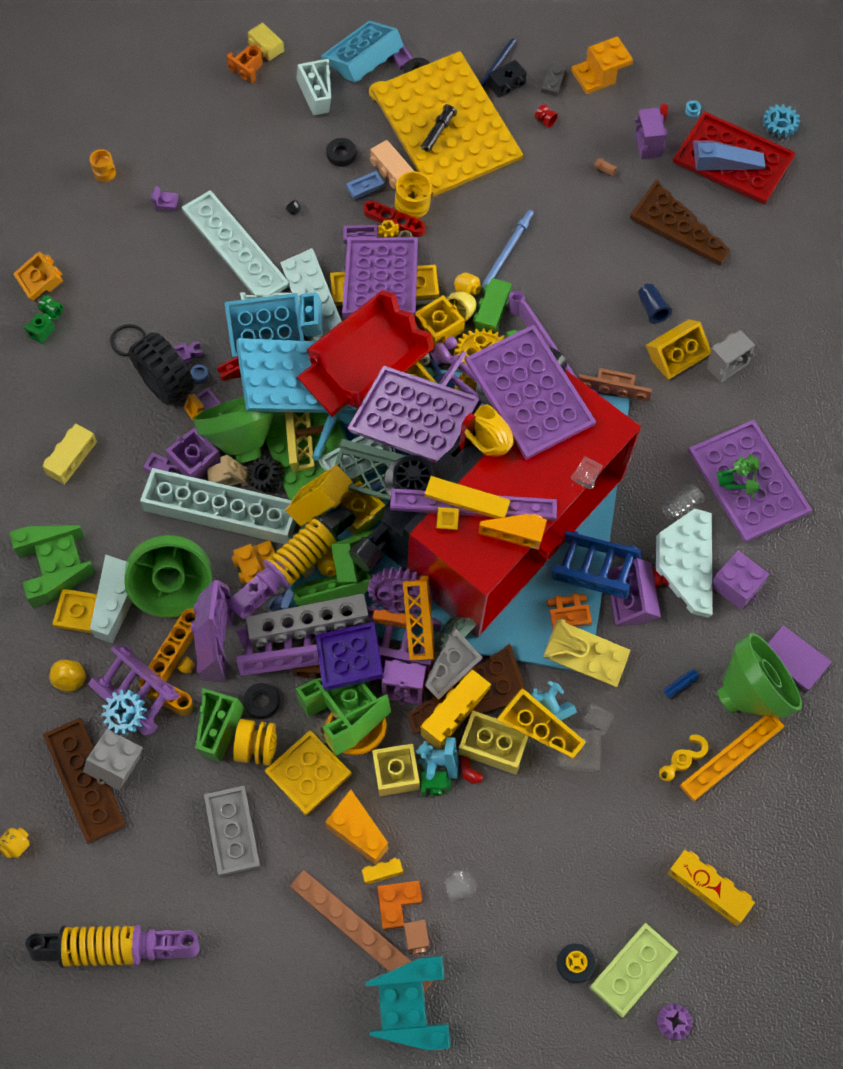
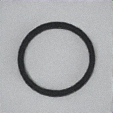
(120, 328)

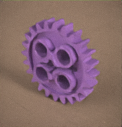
(388, 589)

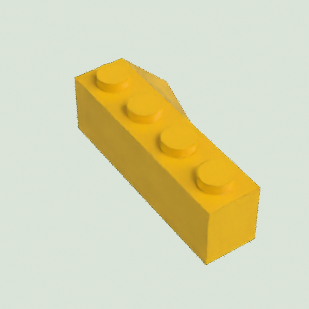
(536, 721)

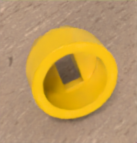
(186, 665)

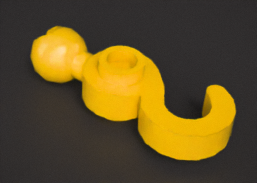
(683, 758)

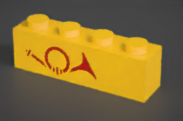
(711, 887)

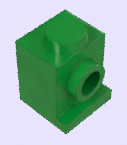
(39, 327)
(436, 786)

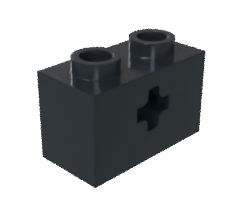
(507, 78)

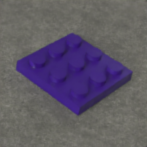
(349, 656)

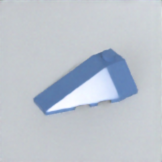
(720, 156)

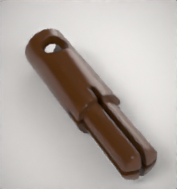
(309, 431)

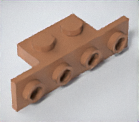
(616, 383)

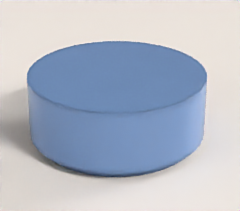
(199, 373)

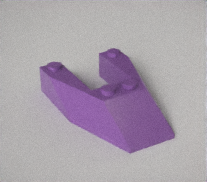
(209, 631)

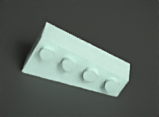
(111, 600)

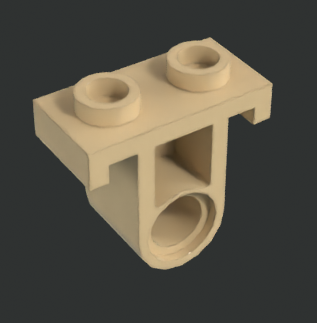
(228, 472)

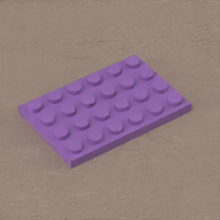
(379, 266)
(530, 391)
(413, 414)
(778, 497)

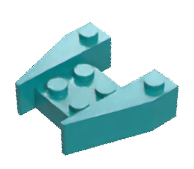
(404, 1005)

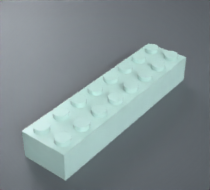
(218, 506)

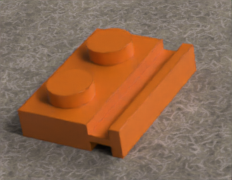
(388, 618)

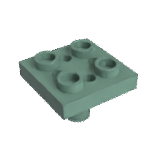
(463, 625)

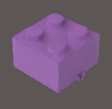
(650, 133)
(193, 454)
(739, 580)
(404, 682)

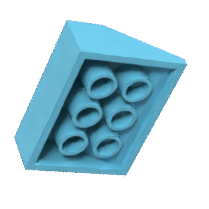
(363, 50)
(264, 318)

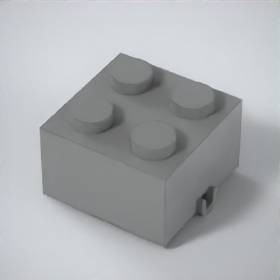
(730, 355)
(112, 759)

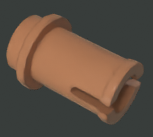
(605, 167)

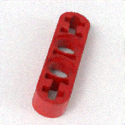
(395, 216)

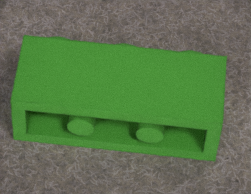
(492, 306)

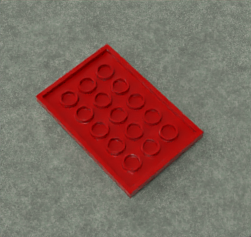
(753, 183)

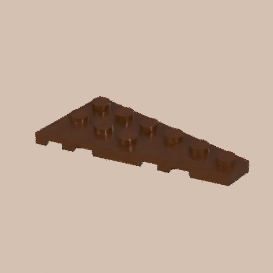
(675, 222)

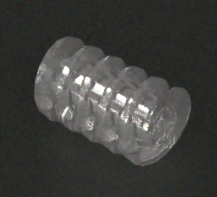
(682, 502)

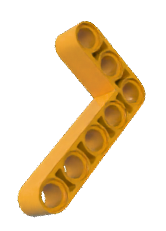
(171, 662)

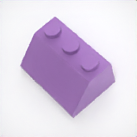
(642, 601)

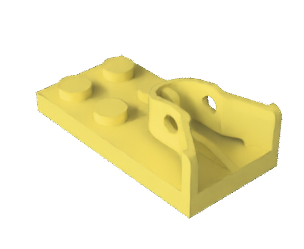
(586, 653)

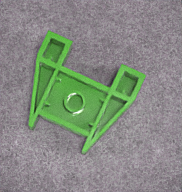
(57, 559)
(353, 707)

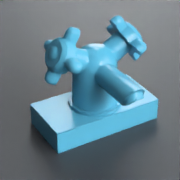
(549, 701)
(435, 757)

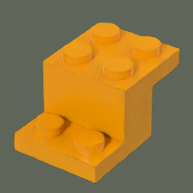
(602, 65)

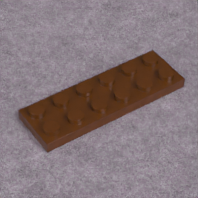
(91, 802)

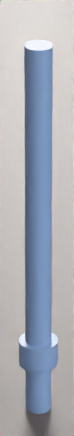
(521, 226)

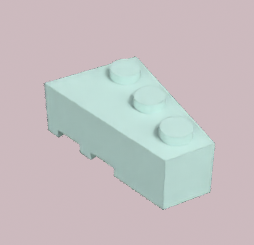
(315, 85)

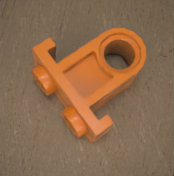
(246, 63)

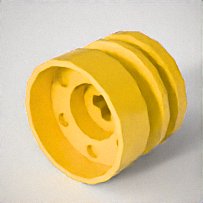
(413, 194)
(256, 742)

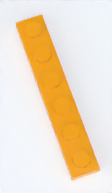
(731, 757)

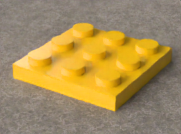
(308, 772)

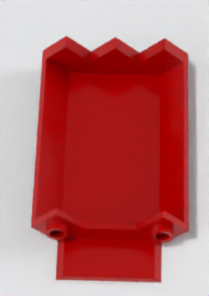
(356, 350)

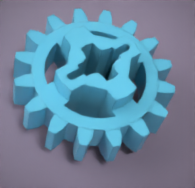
(781, 121)
(118, 705)

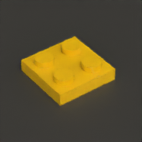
(75, 611)

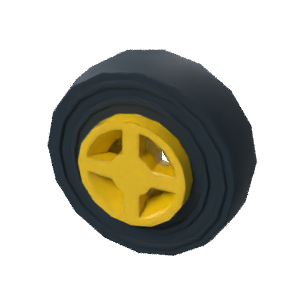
(581, 957)

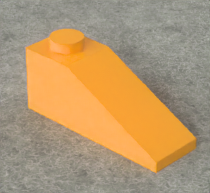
(518, 529)

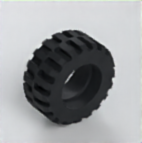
(161, 368)

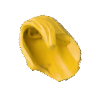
(492, 432)

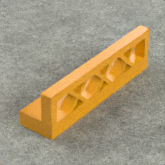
(427, 622)

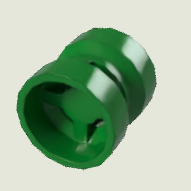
(52, 308)

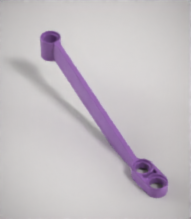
(518, 306)

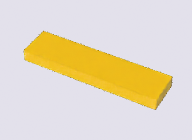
(467, 498)

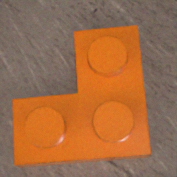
(393, 897)

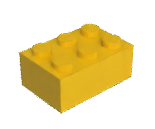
(319, 495)

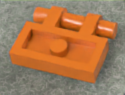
(577, 615)

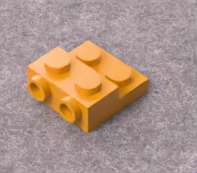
(38, 275)
(251, 559)

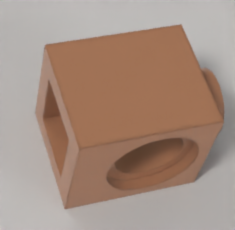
(416, 937)

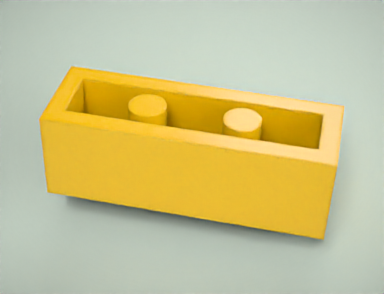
(382, 871)

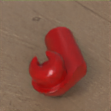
(468, 773)

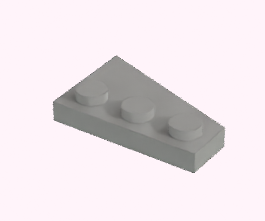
(452, 664)

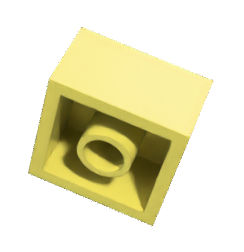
(396, 770)

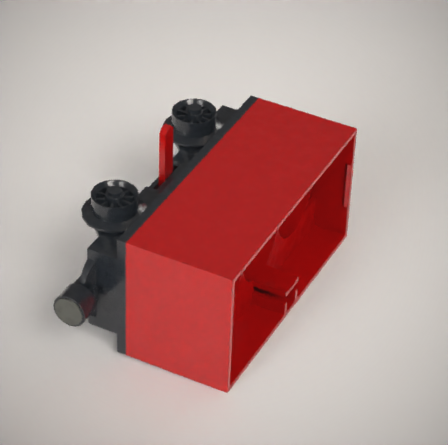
(476, 572)

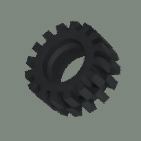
(274, 476)

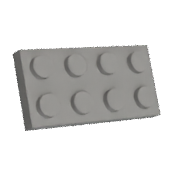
(231, 831)

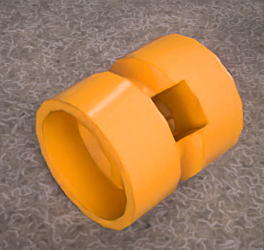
(102, 165)

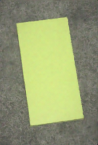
(633, 970)

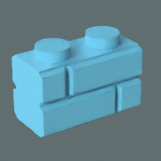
(311, 314)

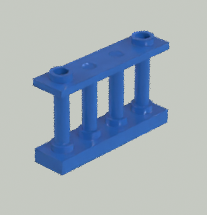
(596, 582)

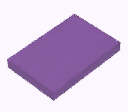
(799, 658)

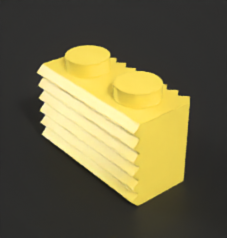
(268, 42)

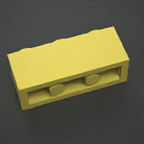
(69, 453)

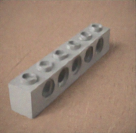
(298, 615)

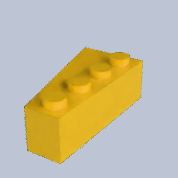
(454, 709)

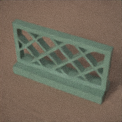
(370, 454)

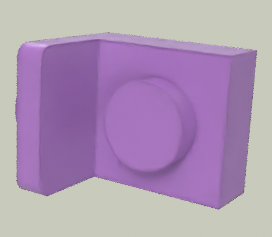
(164, 200)

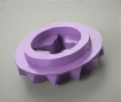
(665, 1025)

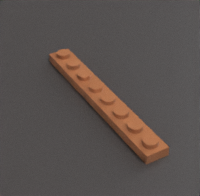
(349, 923)

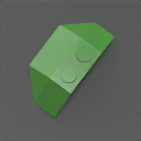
(329, 589)

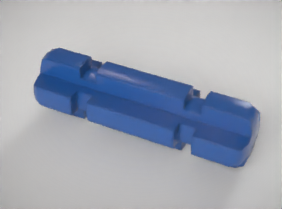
(681, 683)

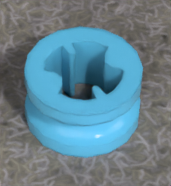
(693, 113)

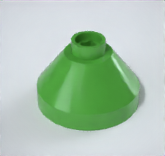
(234, 428)
(167, 575)
(758, 681)

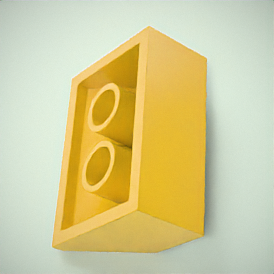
(679, 348)

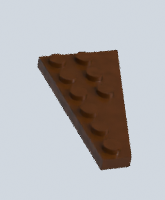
(505, 683)

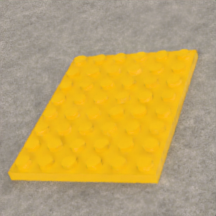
(476, 137)

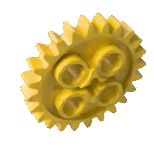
(475, 342)

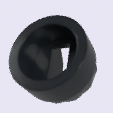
(293, 207)

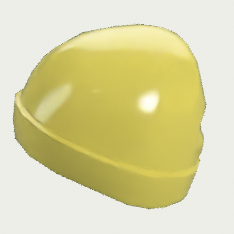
(465, 304)

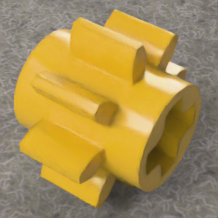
(388, 229)

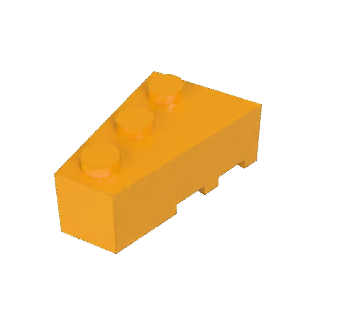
(357, 828)

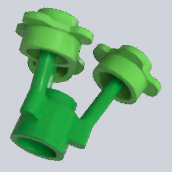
(742, 467)

